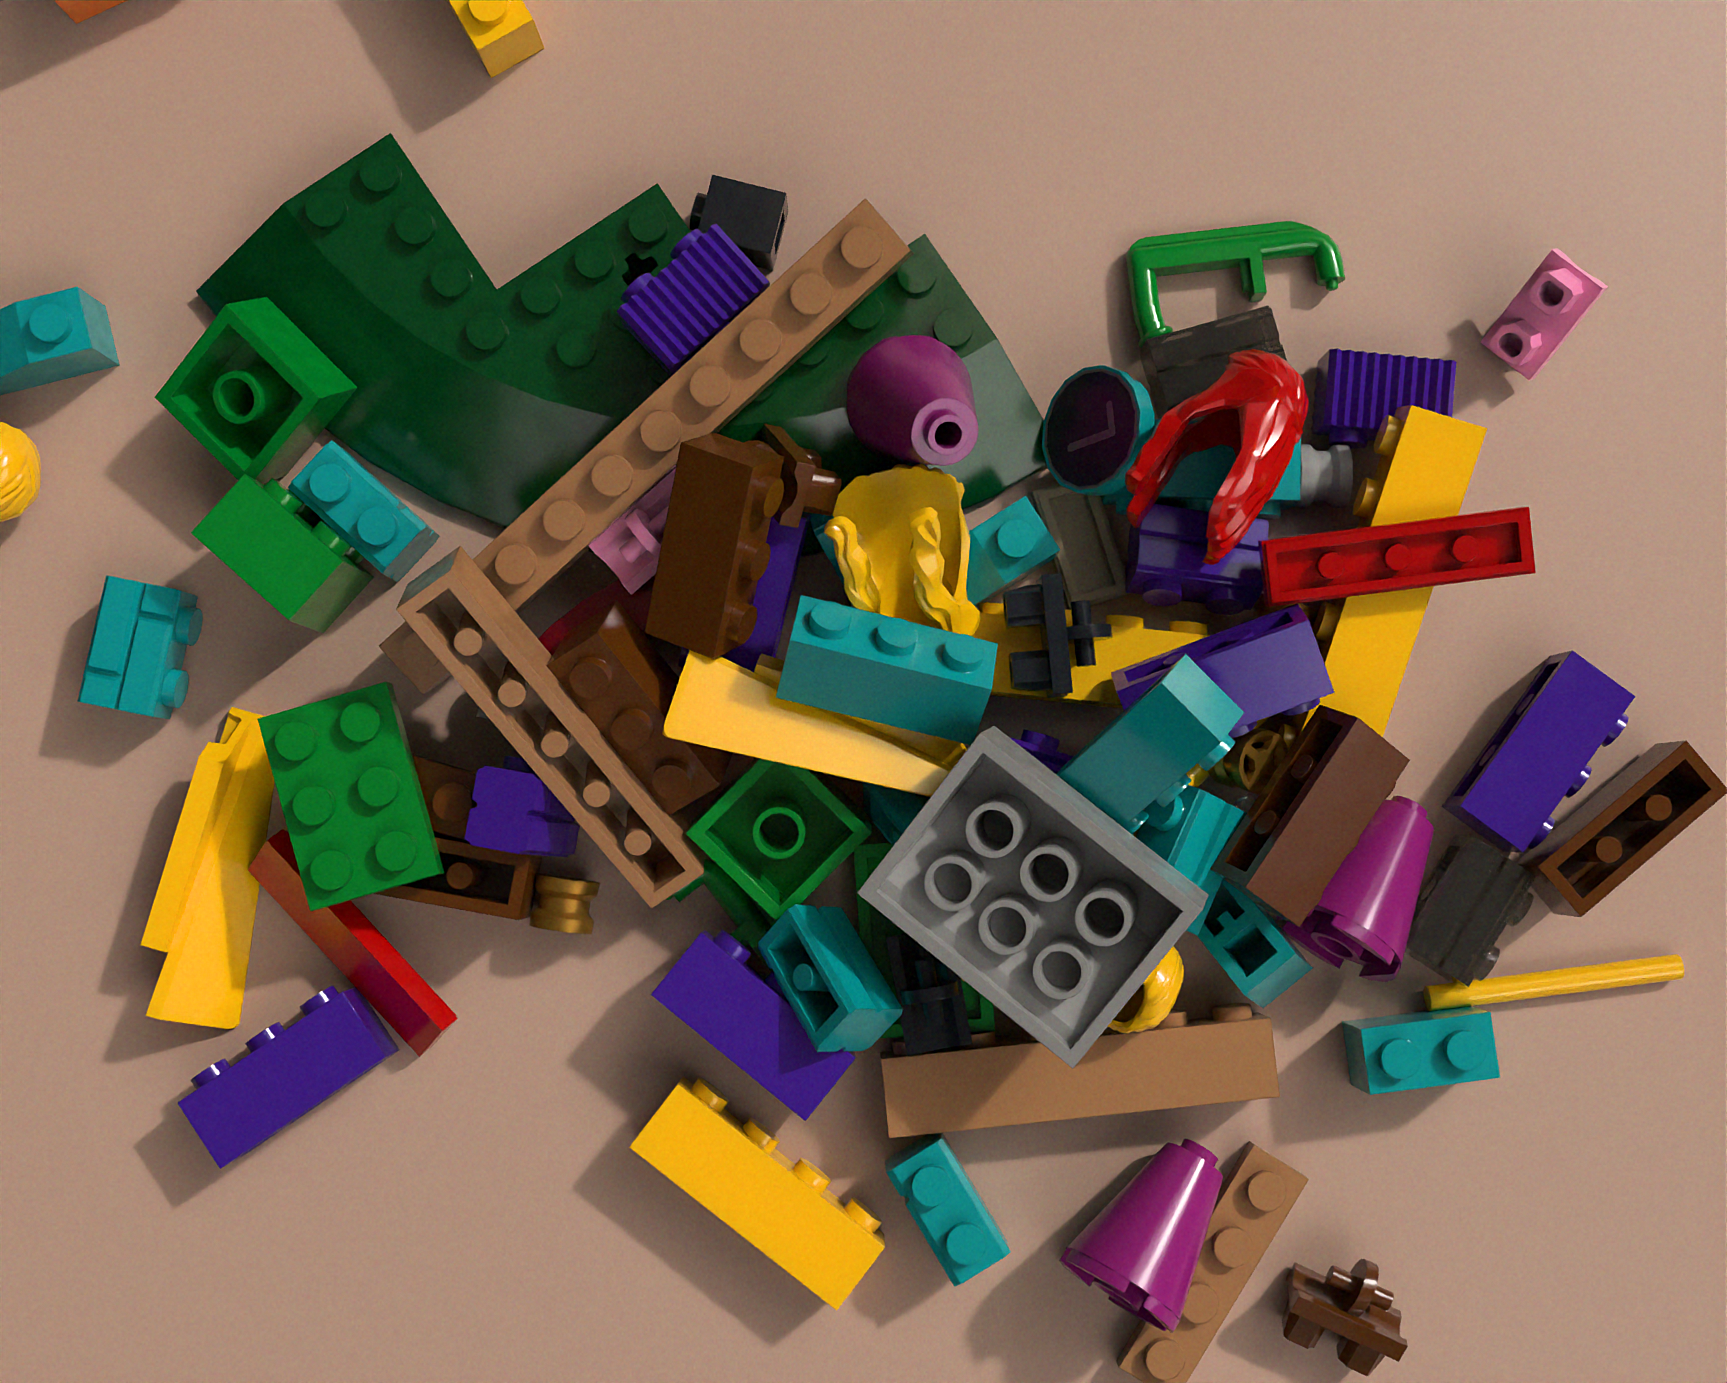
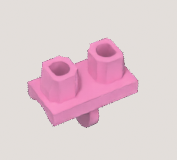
(1543, 314)
(635, 539)

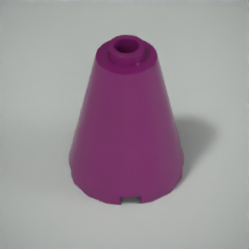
(913, 402)
(1372, 894)
(1151, 1235)

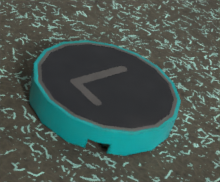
(1096, 429)

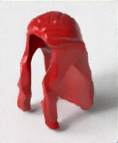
(1252, 408)

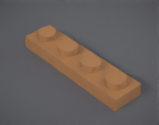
(1241, 1228)

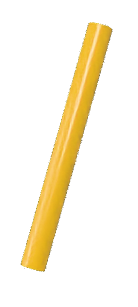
(1554, 982)

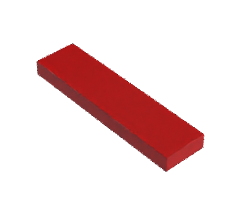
(1397, 556)
(356, 950)

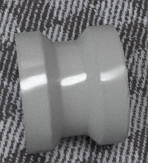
(1326, 476)

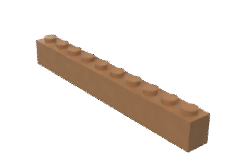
(690, 404)

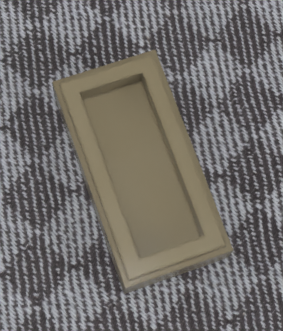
(1086, 544)

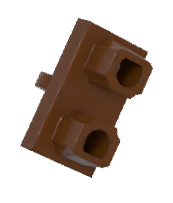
(805, 482)
(1348, 1306)

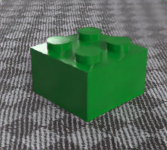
(255, 390)
(282, 554)
(779, 832)

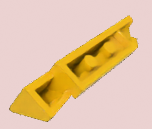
(739, 713)
(205, 891)

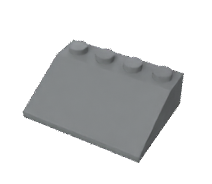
(1033, 895)

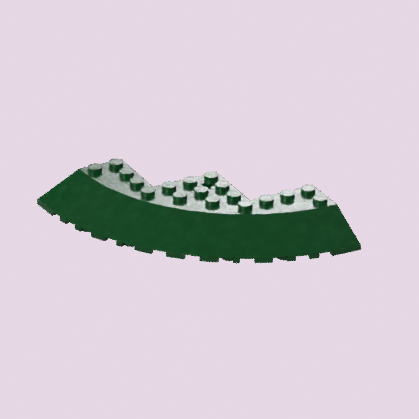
(512, 385)

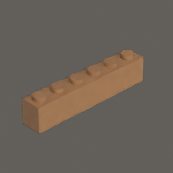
(508, 678)
(1121, 1073)

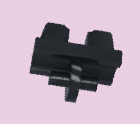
(1044, 607)
(930, 998)

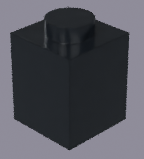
(746, 214)

